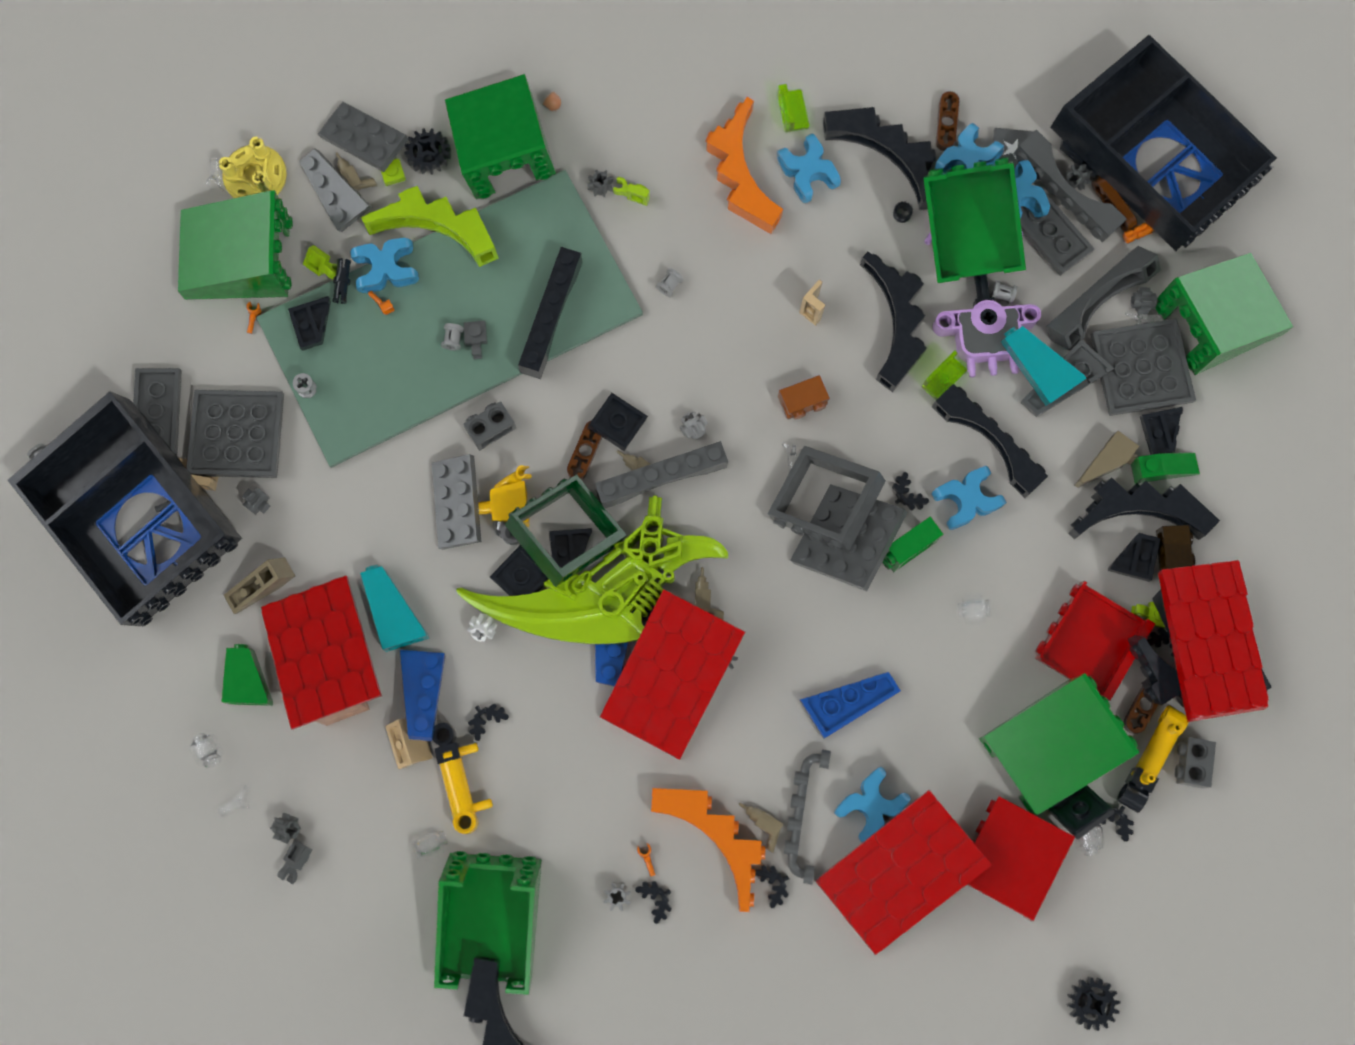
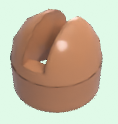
(552, 102)

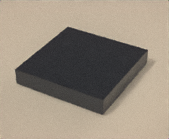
(617, 421)
(519, 574)
(1081, 811)

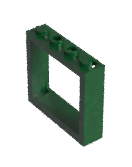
(593, 509)

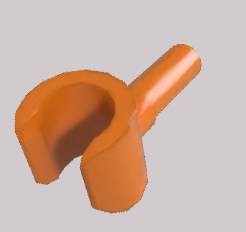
(386, 306)
(253, 314)
(647, 859)

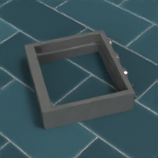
(859, 513)

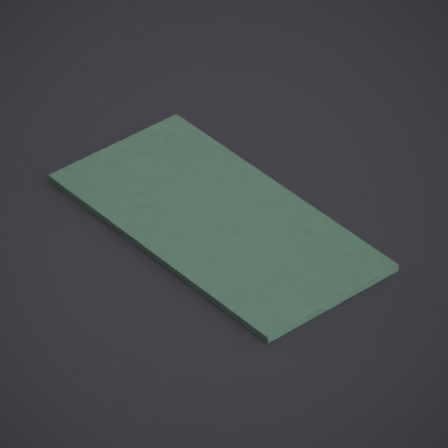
(390, 371)

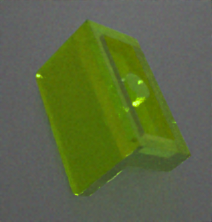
(792, 109)
(944, 376)

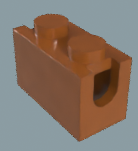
(803, 398)

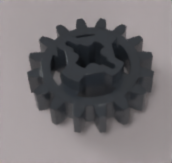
(427, 151)
(1083, 1007)

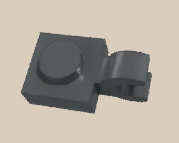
(475, 335)
(295, 859)

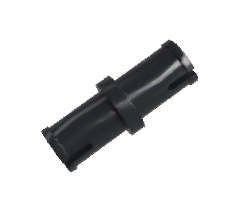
(341, 281)

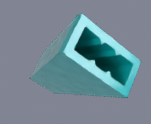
(1042, 366)
(392, 615)

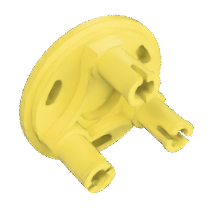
(253, 170)

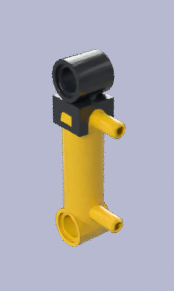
(450, 760)
(1144, 776)

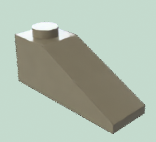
(1112, 457)
(259, 584)

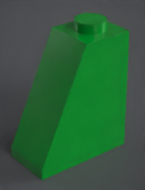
(244, 678)

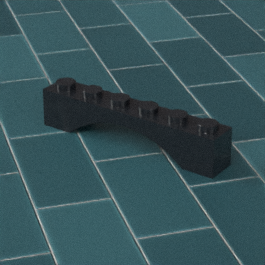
(545, 323)
(1022, 471)

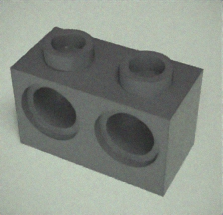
(493, 430)
(1202, 764)

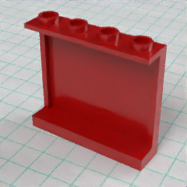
(1092, 639)
(1022, 854)

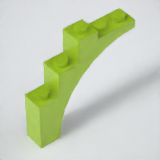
(437, 216)

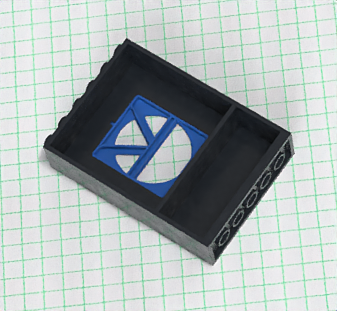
(1152, 98)
(86, 479)

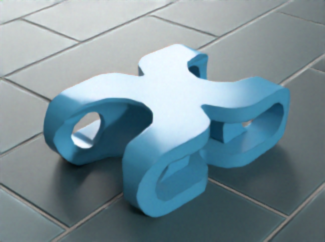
(968, 151)
(808, 168)
(1029, 195)
(384, 265)
(968, 497)
(872, 804)

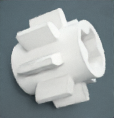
(482, 627)

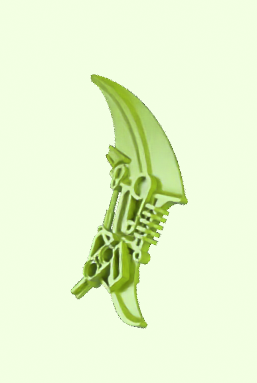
(602, 610)

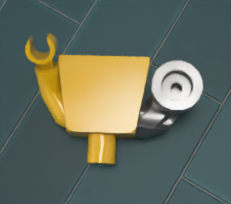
(504, 498)

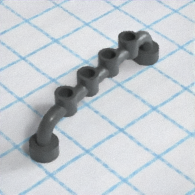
(795, 823)

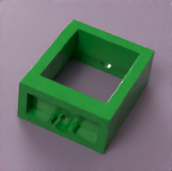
(912, 544)

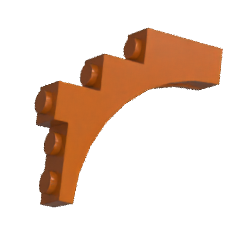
(745, 197)
(740, 854)

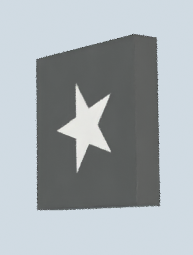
(1011, 140)

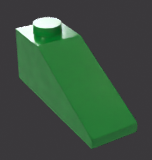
(1164, 466)

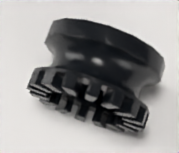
(906, 207)

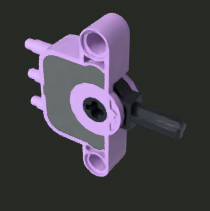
(981, 340)

